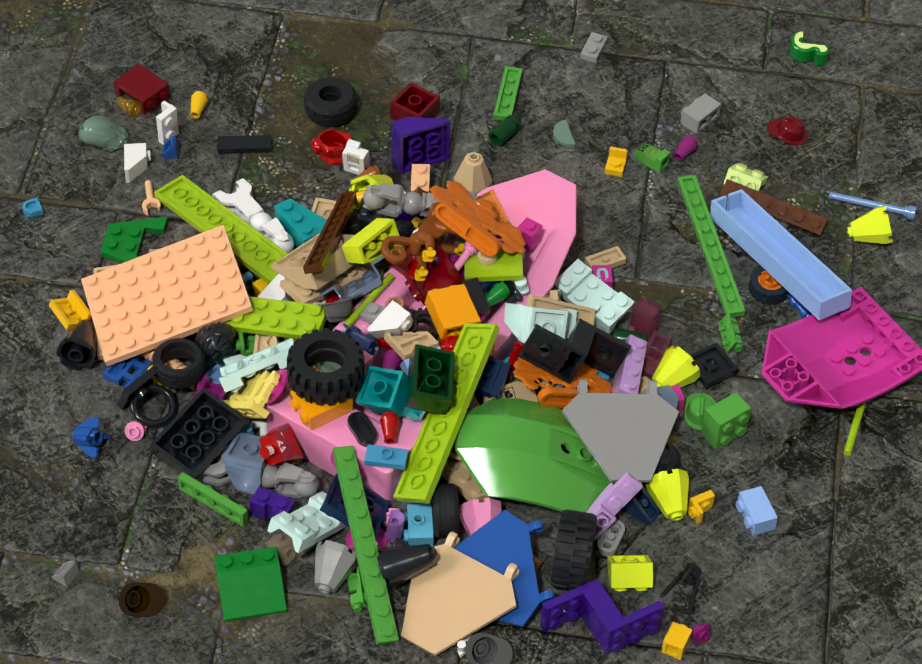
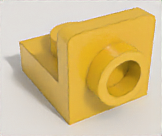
(616, 161)
(700, 504)

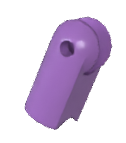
(395, 525)

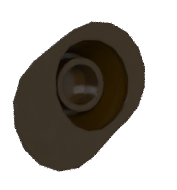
(141, 599)

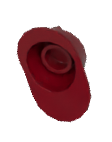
(789, 130)

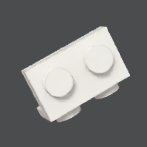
(167, 122)

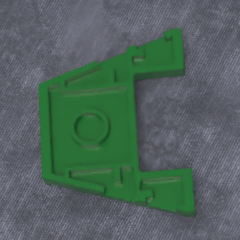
(125, 238)

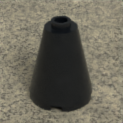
(79, 346)
(405, 562)

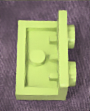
(746, 177)

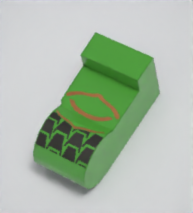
(652, 157)

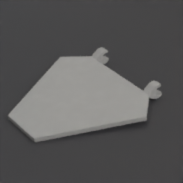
(622, 429)

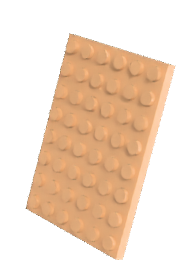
(165, 295)

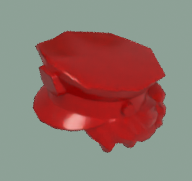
(330, 145)

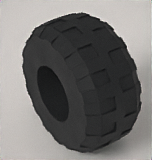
(330, 102)

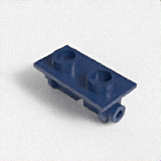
(367, 342)

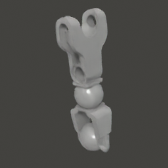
(412, 203)
(286, 479)

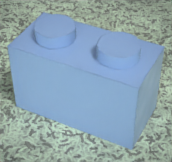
(756, 510)

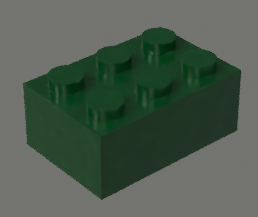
(430, 379)

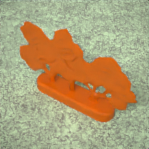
(473, 219)
(556, 396)

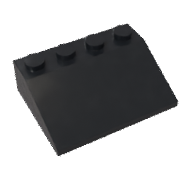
(198, 434)

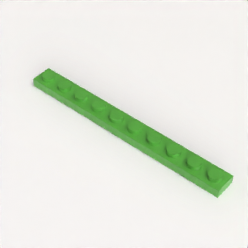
(711, 246)
(365, 545)

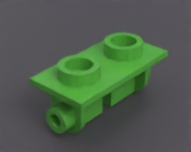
(730, 334)
(358, 599)

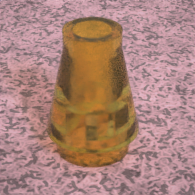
(129, 106)

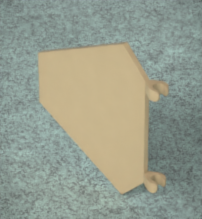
(455, 599)

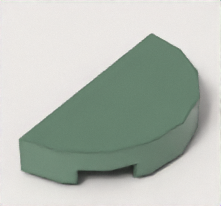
(562, 135)

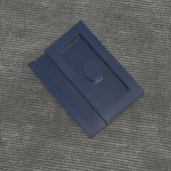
(493, 378)

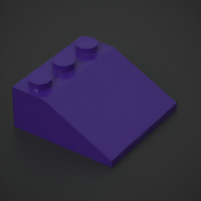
(419, 142)

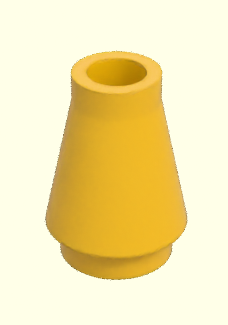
(198, 103)

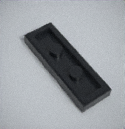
(244, 144)

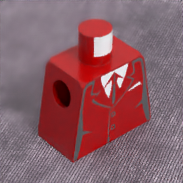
(280, 446)

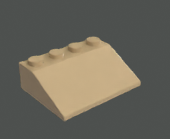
(292, 265)

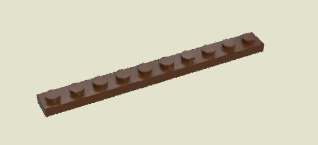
(330, 233)

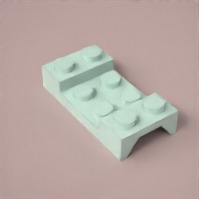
(585, 289)
(234, 373)
(306, 524)

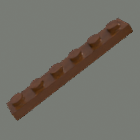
(780, 210)

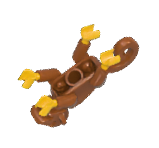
(421, 244)

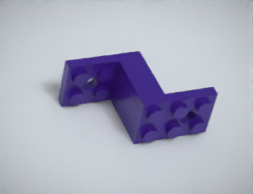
(601, 616)

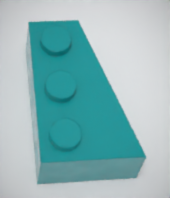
(298, 221)

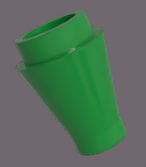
(497, 294)

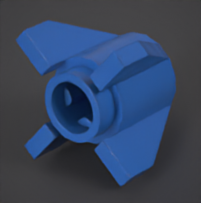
(88, 436)

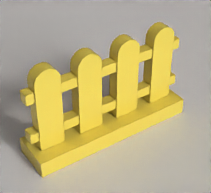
(254, 394)

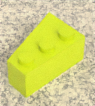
(366, 244)

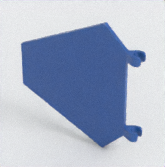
(504, 542)

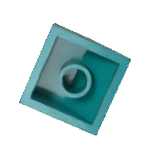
(383, 390)

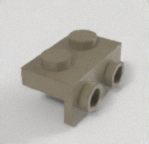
(285, 548)

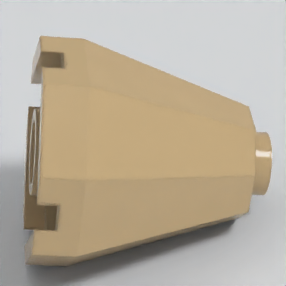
(473, 173)

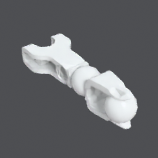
(250, 211)

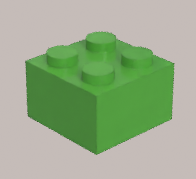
(725, 420)

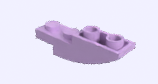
(613, 500)

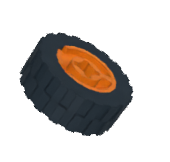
(766, 288)

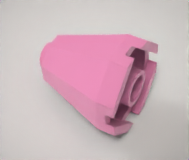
(476, 514)

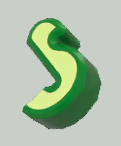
(806, 52)

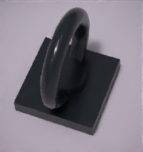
(139, 390)

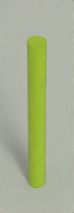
(371, 297)
(854, 429)

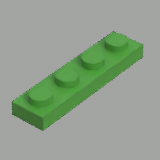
(507, 93)
(213, 499)

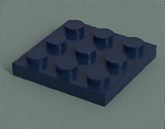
(334, 505)

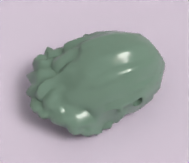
(103, 133)

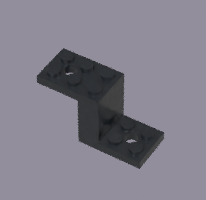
(568, 355)

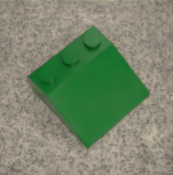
(250, 584)

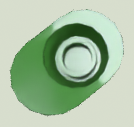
(695, 409)

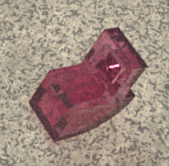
(655, 351)

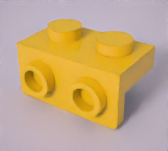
(70, 310)

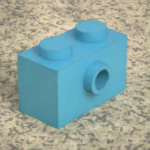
(419, 524)

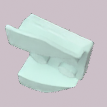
(522, 319)

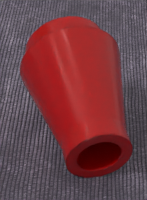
(390, 425)

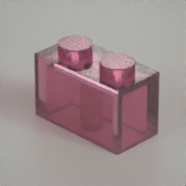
(645, 316)

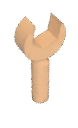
(150, 201)

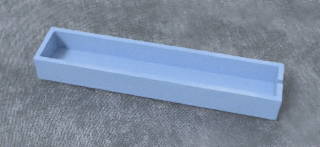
(781, 254)

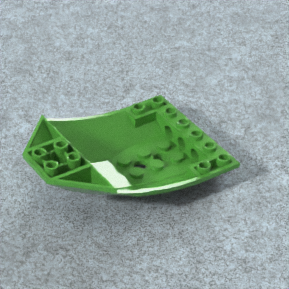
(518, 455)

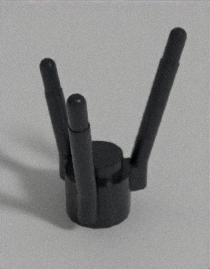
(689, 576)

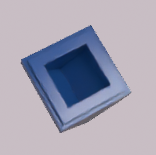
(171, 148)

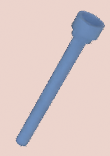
(908, 212)

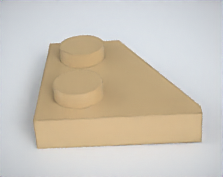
(404, 344)

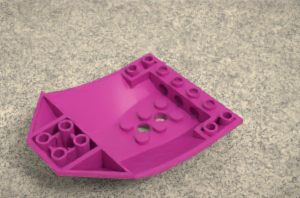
(809, 356)

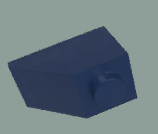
(642, 507)

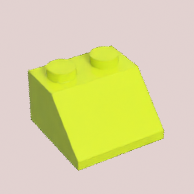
(630, 572)

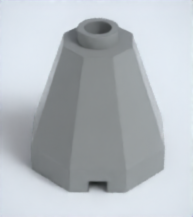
(332, 565)

